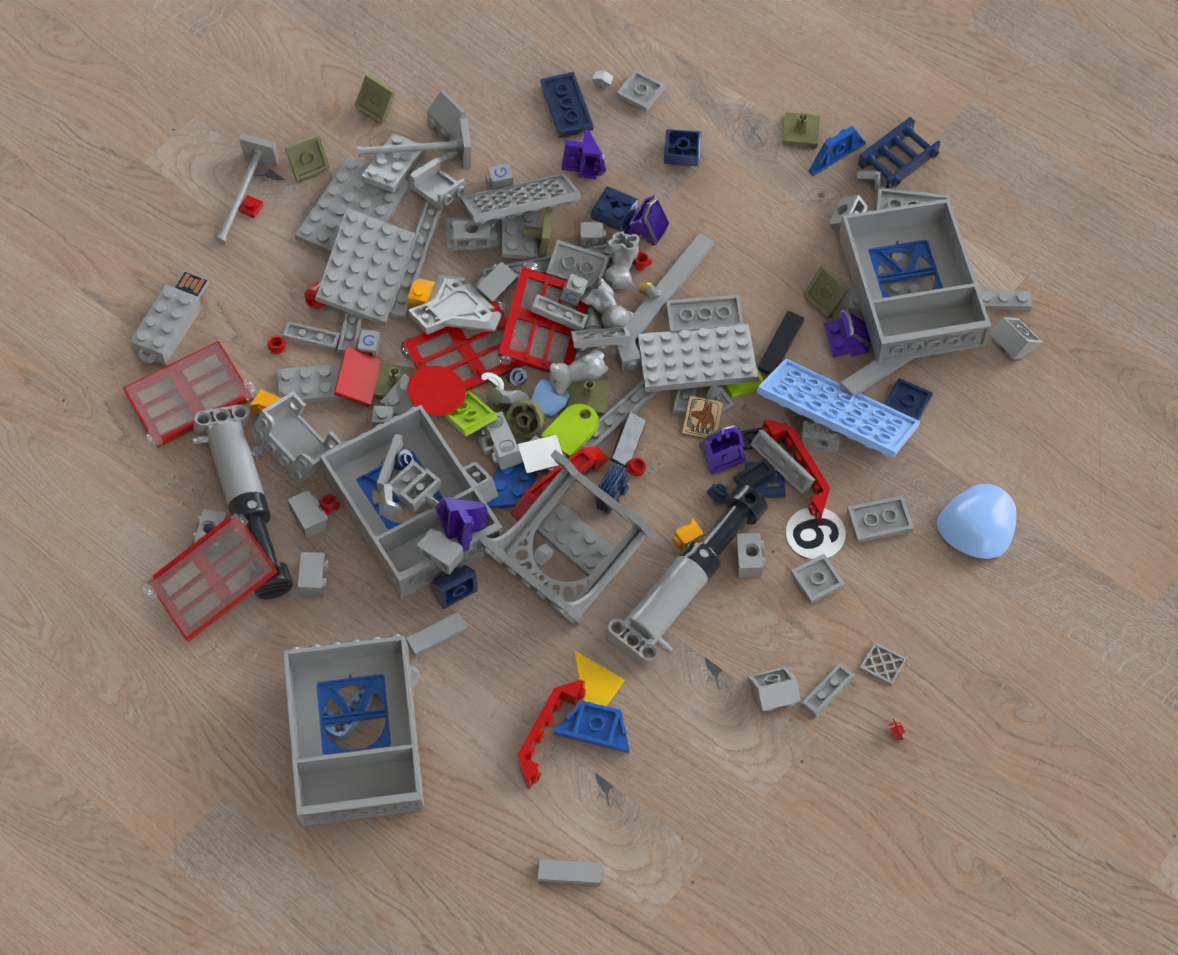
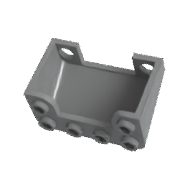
(291, 437)

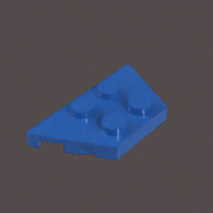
(836, 148)
(511, 485)
(595, 726)

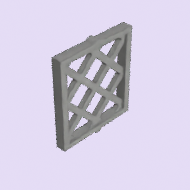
(887, 652)

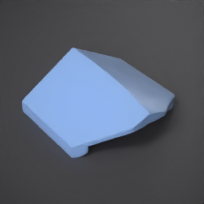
(548, 398)

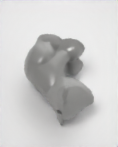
(624, 251)
(601, 298)
(586, 366)

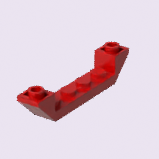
(801, 455)
(582, 460)
(568, 692)

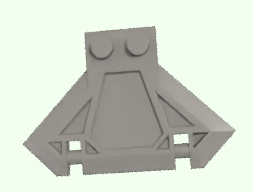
(454, 306)

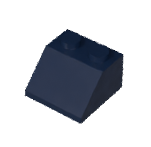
(454, 587)

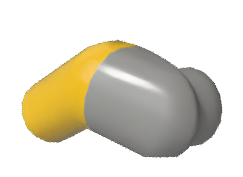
(650, 290)

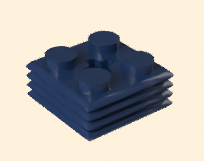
(682, 147)
(614, 208)
(614, 485)

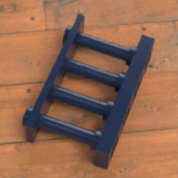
(894, 138)

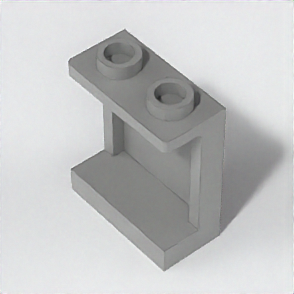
(436, 185)

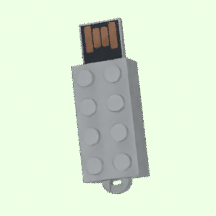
(169, 319)

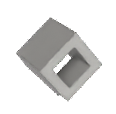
(602, 79)
(543, 554)

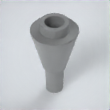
(592, 322)

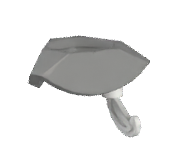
(500, 397)

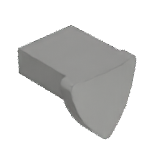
(870, 175)
(718, 394)
(386, 506)

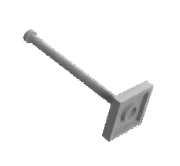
(462, 144)
(257, 150)

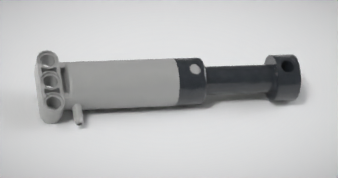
(241, 483)
(683, 579)

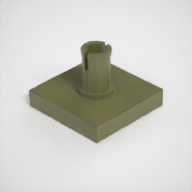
(375, 98)
(801, 130)
(307, 157)
(541, 233)
(826, 291)
(388, 377)
(591, 394)

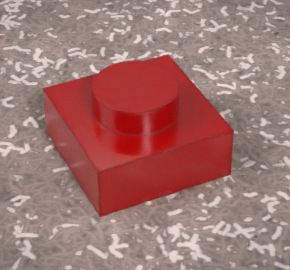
(250, 206)

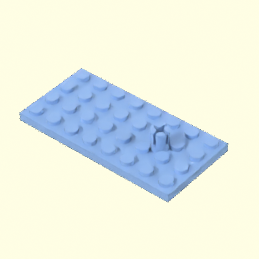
(830, 405)

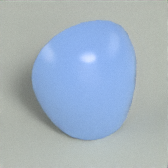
(979, 521)

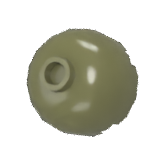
(525, 418)

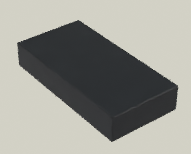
(755, 474)

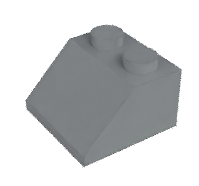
(445, 116)
(1015, 337)
(775, 689)

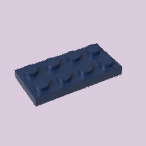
(566, 104)

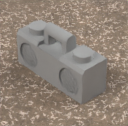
(504, 447)

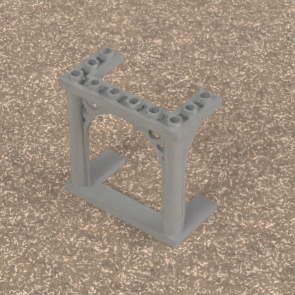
(507, 545)

